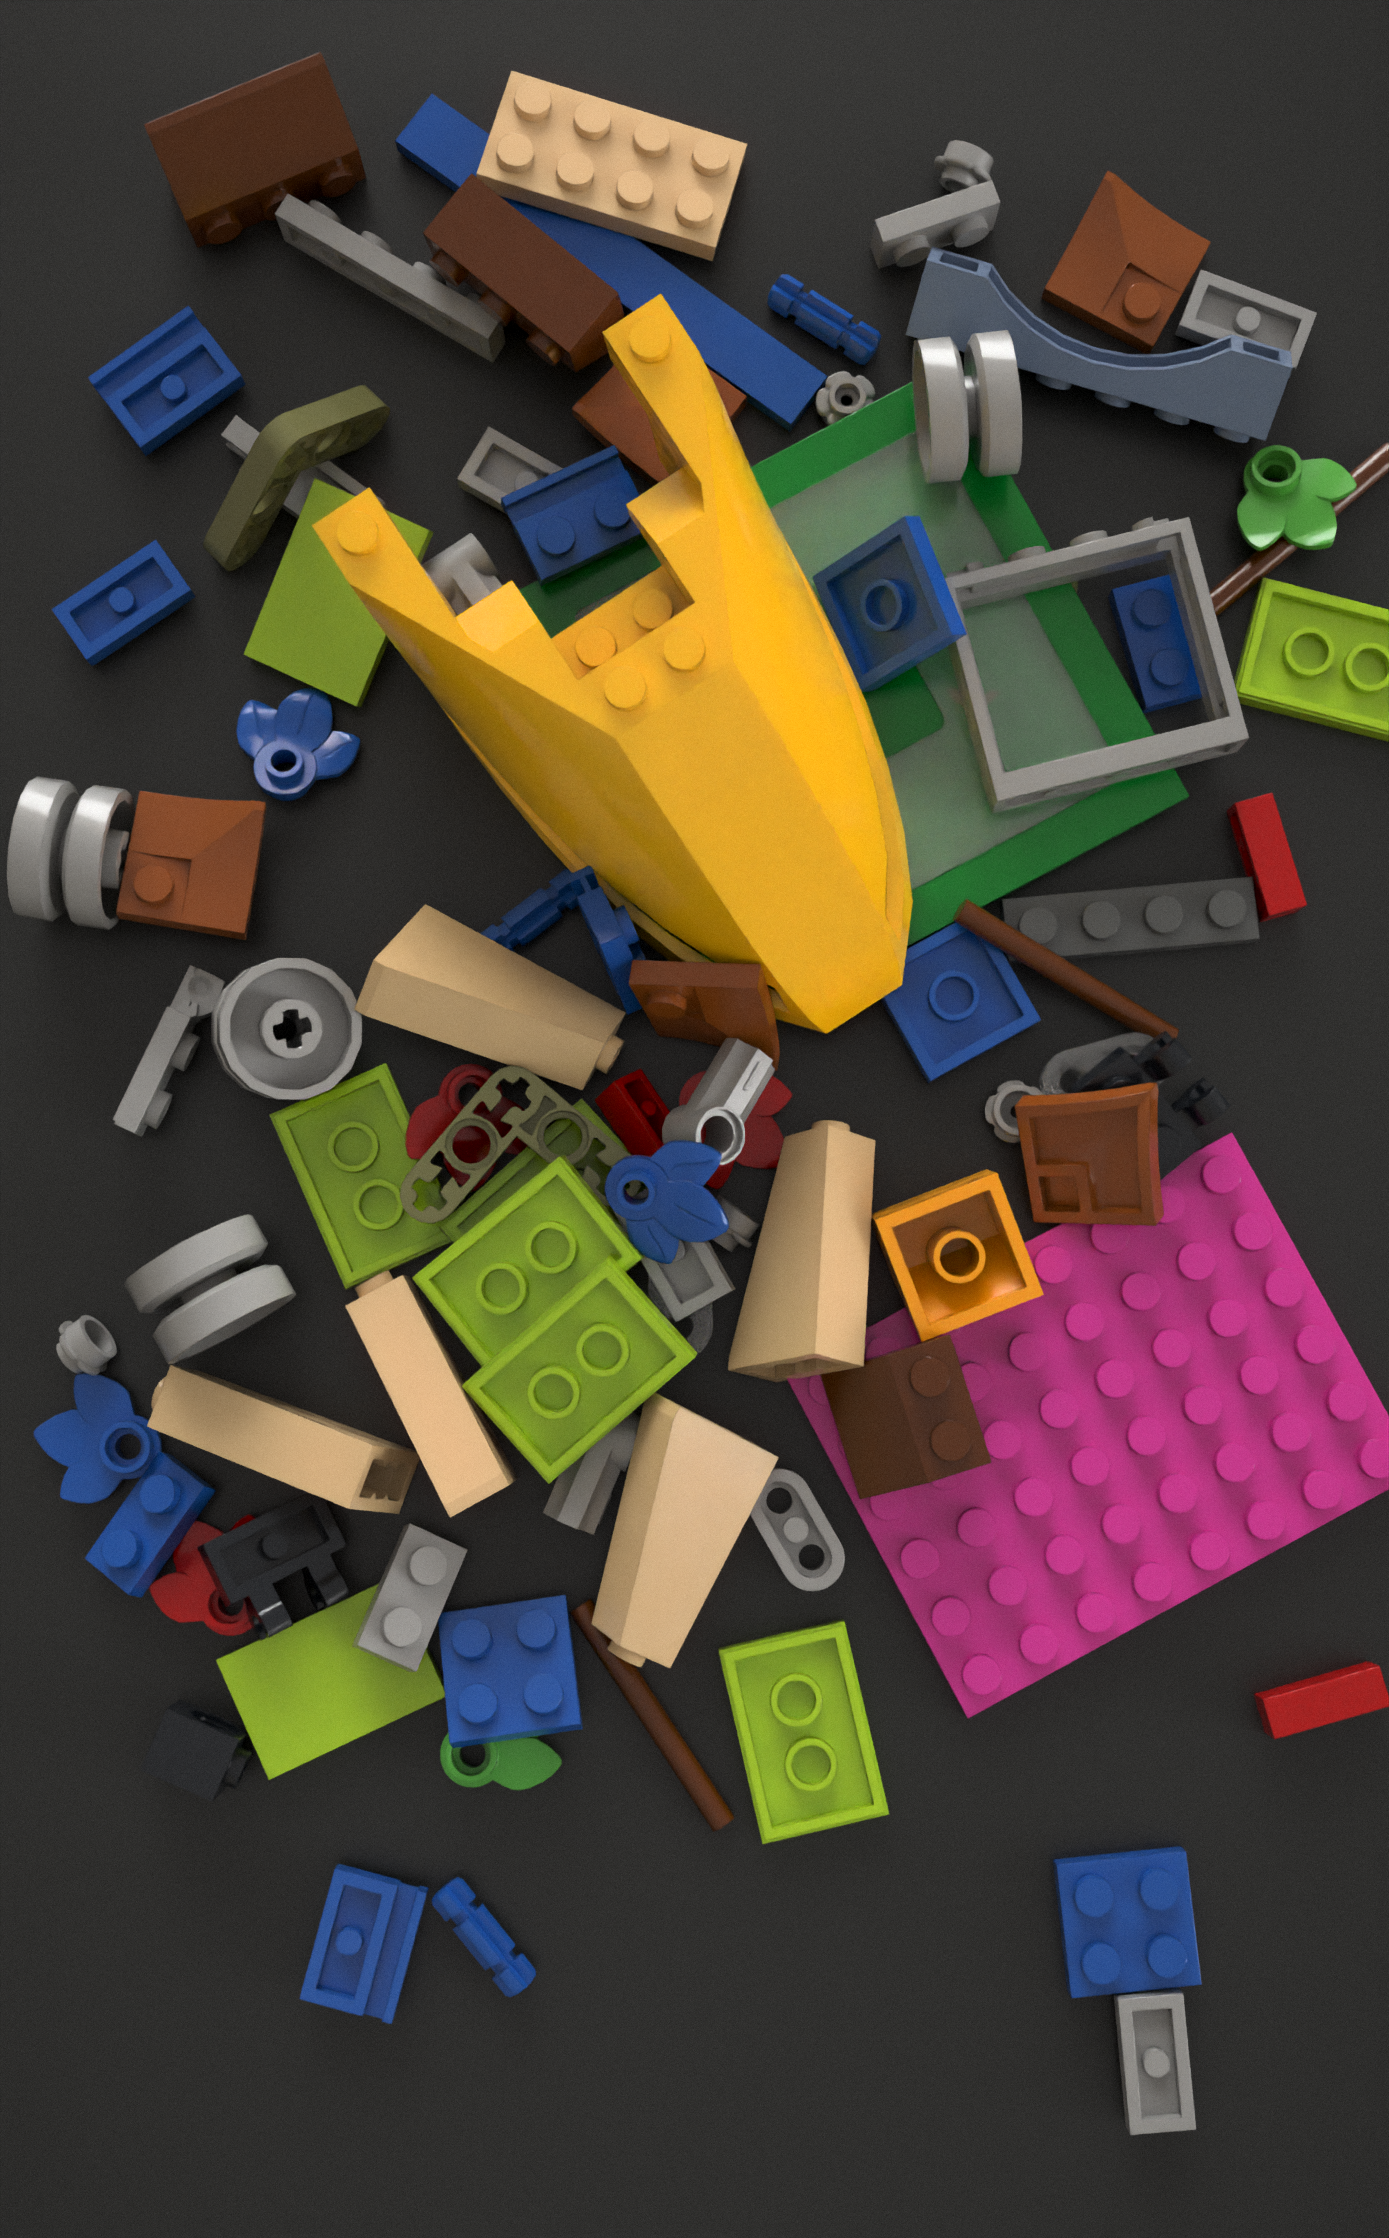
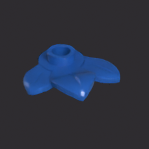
(294, 734)
(676, 1199)
(91, 1440)

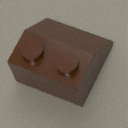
(906, 1418)

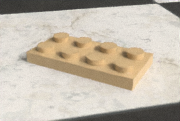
(611, 165)

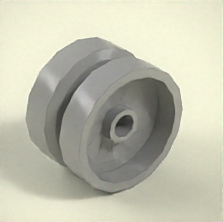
(967, 406)
(69, 852)
(324, 1023)
(207, 1283)

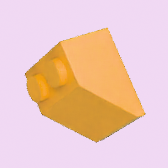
(956, 1254)

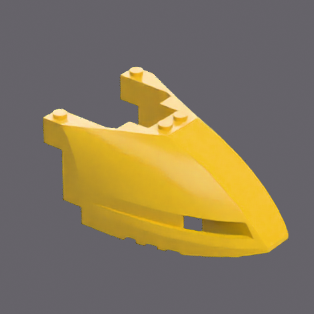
(687, 728)

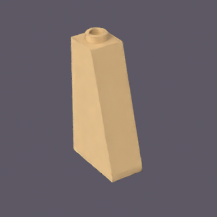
(489, 1001)
(811, 1260)
(428, 1394)
(283, 1441)
(674, 1528)

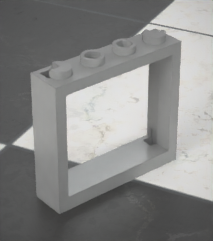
(1085, 558)

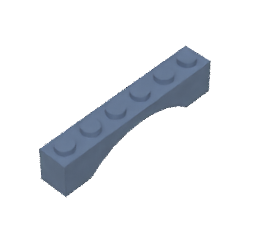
(1222, 383)

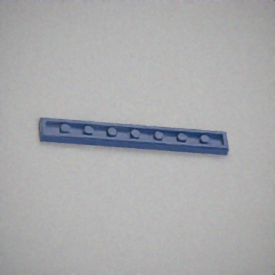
(729, 343)

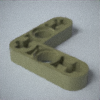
(275, 461)
(526, 1125)

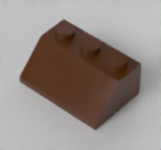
(255, 144)
(523, 276)

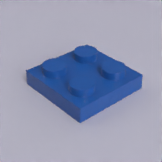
(889, 603)
(957, 1001)
(509, 1671)
(1127, 1922)

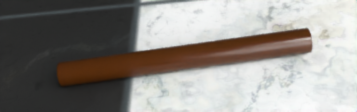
(1264, 561)
(1060, 971)
(656, 1722)

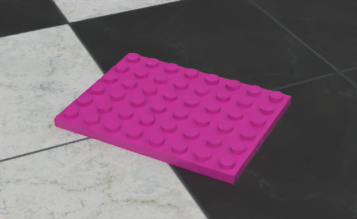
(1141, 1430)

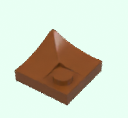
(1125, 266)
(619, 420)
(192, 864)
(708, 1002)
(1093, 1156)

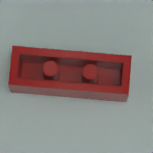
(1266, 856)
(635, 1113)
(1322, 1699)

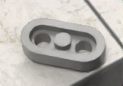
(795, 1528)

